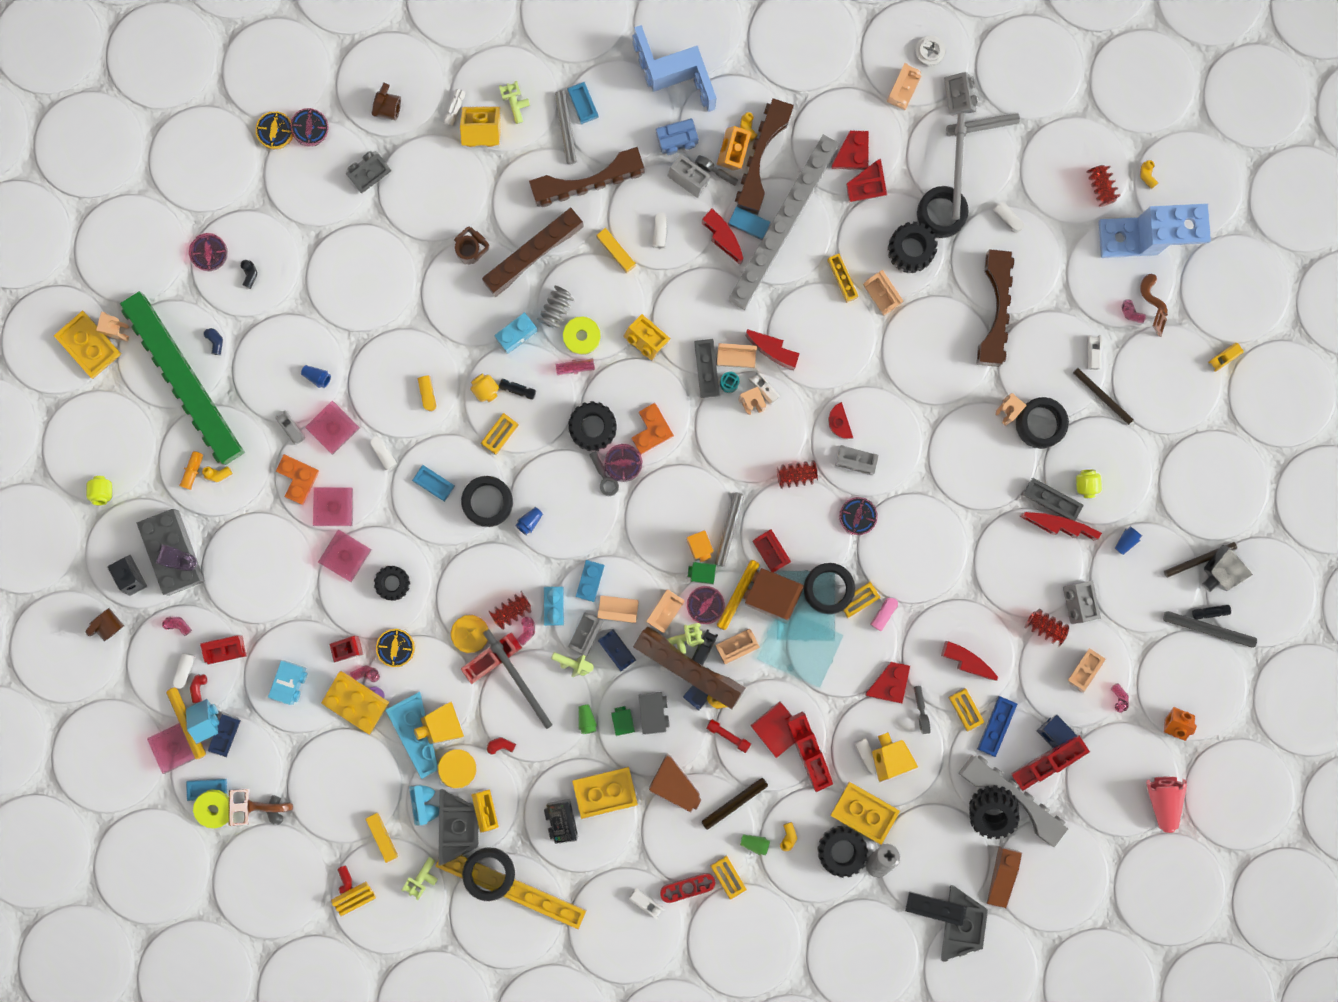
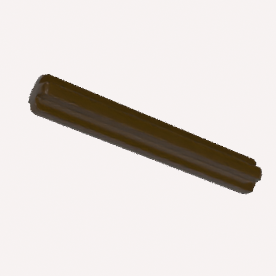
(734, 803)

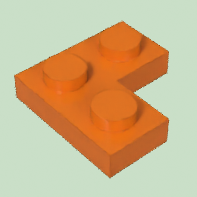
(657, 431)
(302, 476)

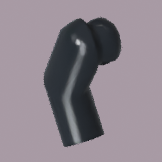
(250, 271)

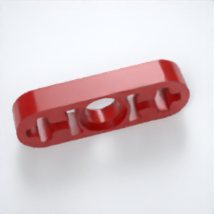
(703, 889)

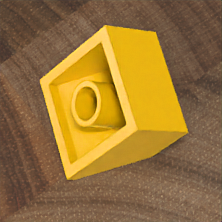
(480, 126)

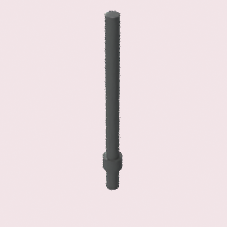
(496, 647)

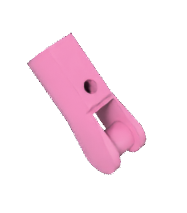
(884, 613)

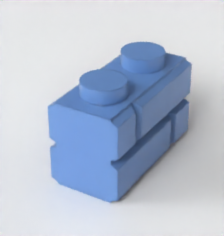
(677, 136)

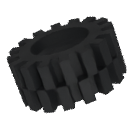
(380, 583)

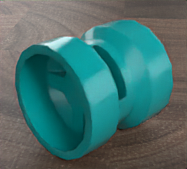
(730, 385)

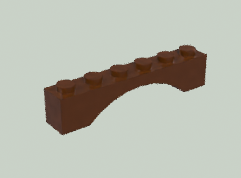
(777, 120)
(549, 189)
(552, 235)
(997, 268)
(663, 652)

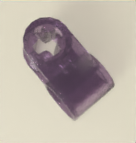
(174, 558)

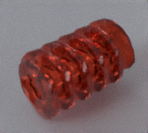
(1104, 185)
(797, 474)
(511, 610)
(1048, 626)

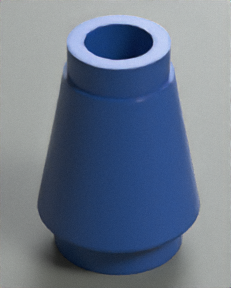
(317, 376)
(528, 522)
(1128, 540)

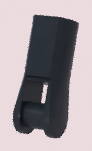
(702, 650)

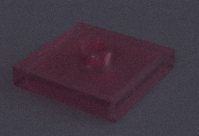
(332, 427)
(332, 506)
(344, 555)
(171, 748)

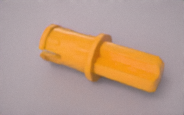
(191, 470)

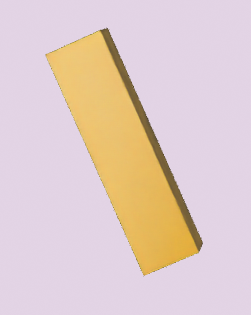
(616, 250)
(842, 278)
(381, 837)

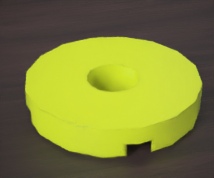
(581, 324)
(205, 816)

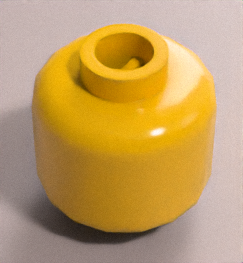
(484, 388)

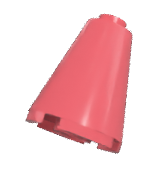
(1167, 801)

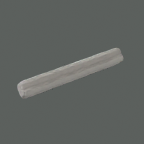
(987, 123)
(565, 127)
(729, 529)

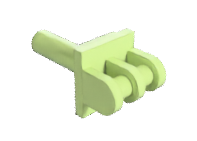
(515, 105)
(688, 636)
(580, 666)
(423, 875)

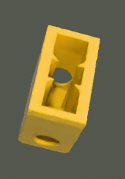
(440, 725)
(892, 758)

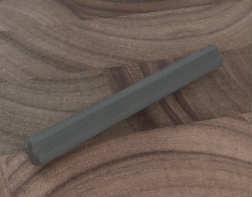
(1210, 629)

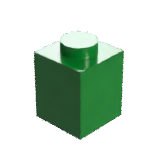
(702, 573)
(622, 721)

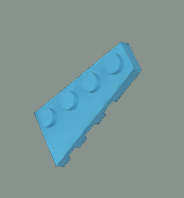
(405, 718)

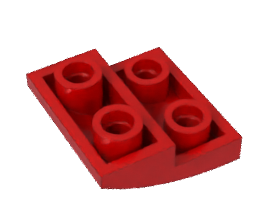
(774, 729)

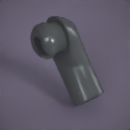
(275, 817)

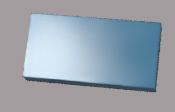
(582, 102)
(749, 223)
(433, 483)
(197, 787)

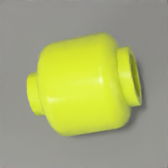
(1088, 483)
(99, 490)

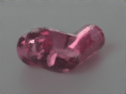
(1130, 312)
(176, 623)
(528, 630)
(366, 671)
(1123, 698)

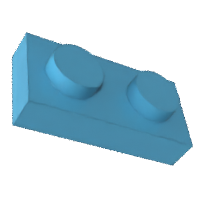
(590, 581)

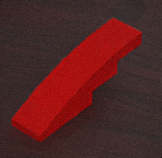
(1053, 524)
(809, 751)
(1050, 762)

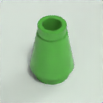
(586, 720)
(755, 844)

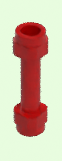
(742, 744)

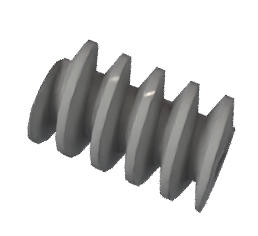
(556, 307)
(882, 860)

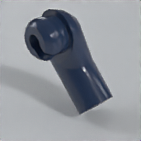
(216, 339)

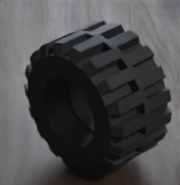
(916, 232)
(585, 411)
(994, 825)
(854, 864)

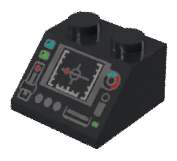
(562, 821)

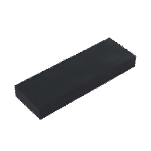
(936, 908)

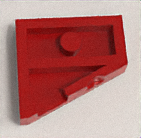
(854, 152)
(867, 184)
(891, 683)

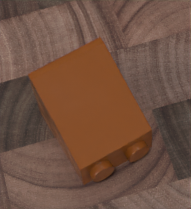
(773, 595)
(674, 785)

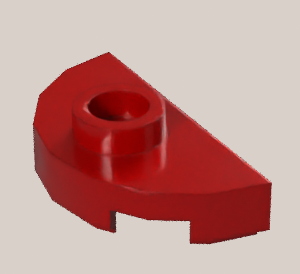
(839, 423)

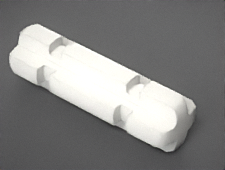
(454, 107)

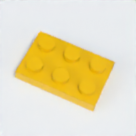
(87, 345)
(355, 702)
(605, 792)
(865, 813)

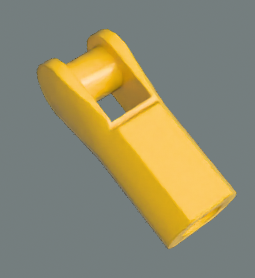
(1227, 356)
(427, 392)

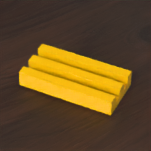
(506, 437)
(872, 591)
(958, 695)
(483, 811)
(720, 863)
(355, 900)

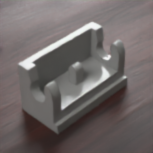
(688, 175)
(857, 460)
(585, 634)

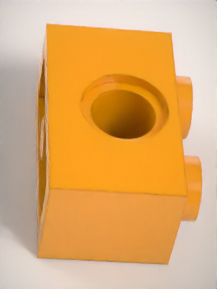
(734, 148)
(700, 546)

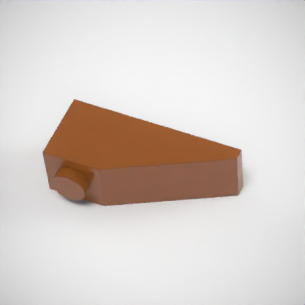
(1004, 876)

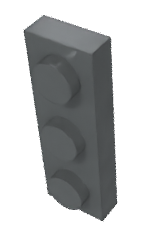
(706, 368)
(1053, 499)

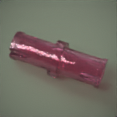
(575, 366)

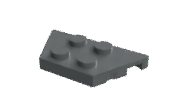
(456, 827)
(966, 938)

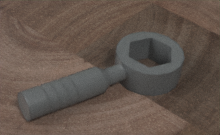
(707, 165)
(601, 470)
(923, 718)

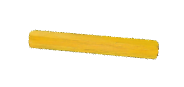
(738, 595)
(180, 711)

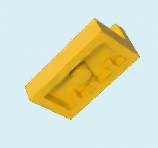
(646, 337)

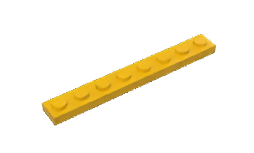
(520, 892)

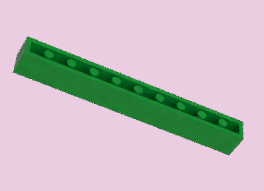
(182, 378)

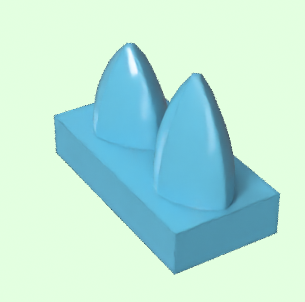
(553, 606)
(422, 813)

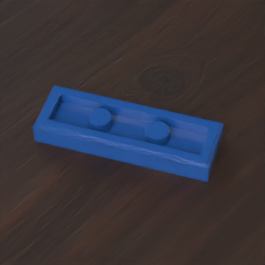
(997, 726)

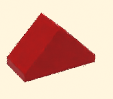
(346, 649)

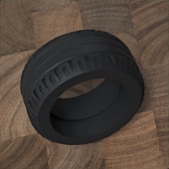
(922, 214)
(1061, 419)
(472, 487)
(833, 568)
(469, 883)

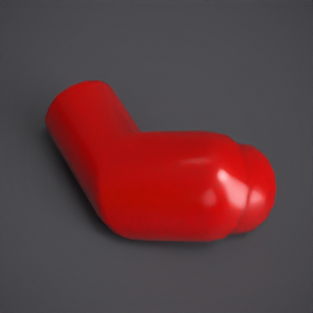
(195, 687)
(500, 743)
(346, 879)

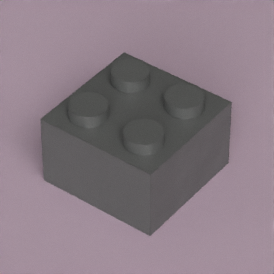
(652, 713)

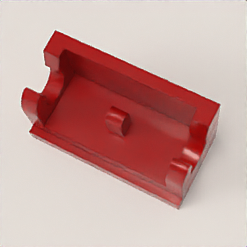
(771, 551)
(223, 649)

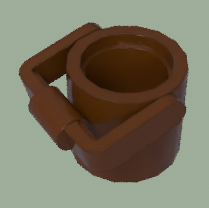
(386, 104)
(467, 246)
(105, 625)

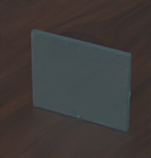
(805, 621)
(799, 658)

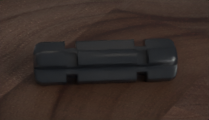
(517, 389)
(1211, 612)

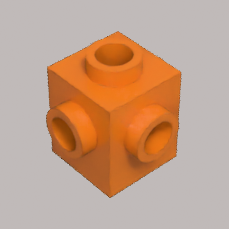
(1180, 724)

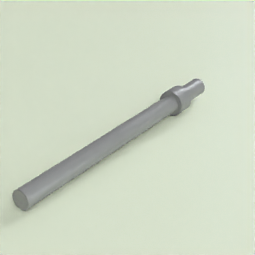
(960, 133)

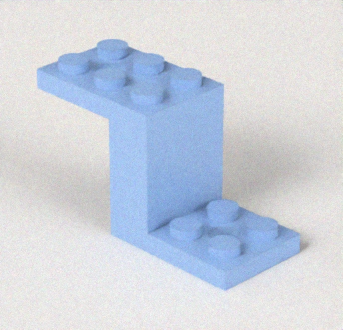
(674, 69)
(1154, 230)

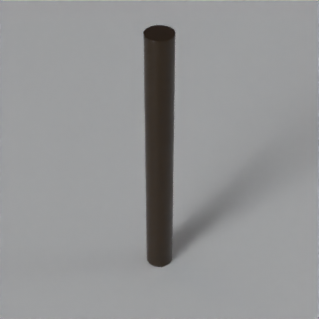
(1103, 396)
(1194, 562)

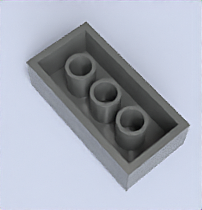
(169, 530)

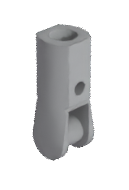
(292, 429)

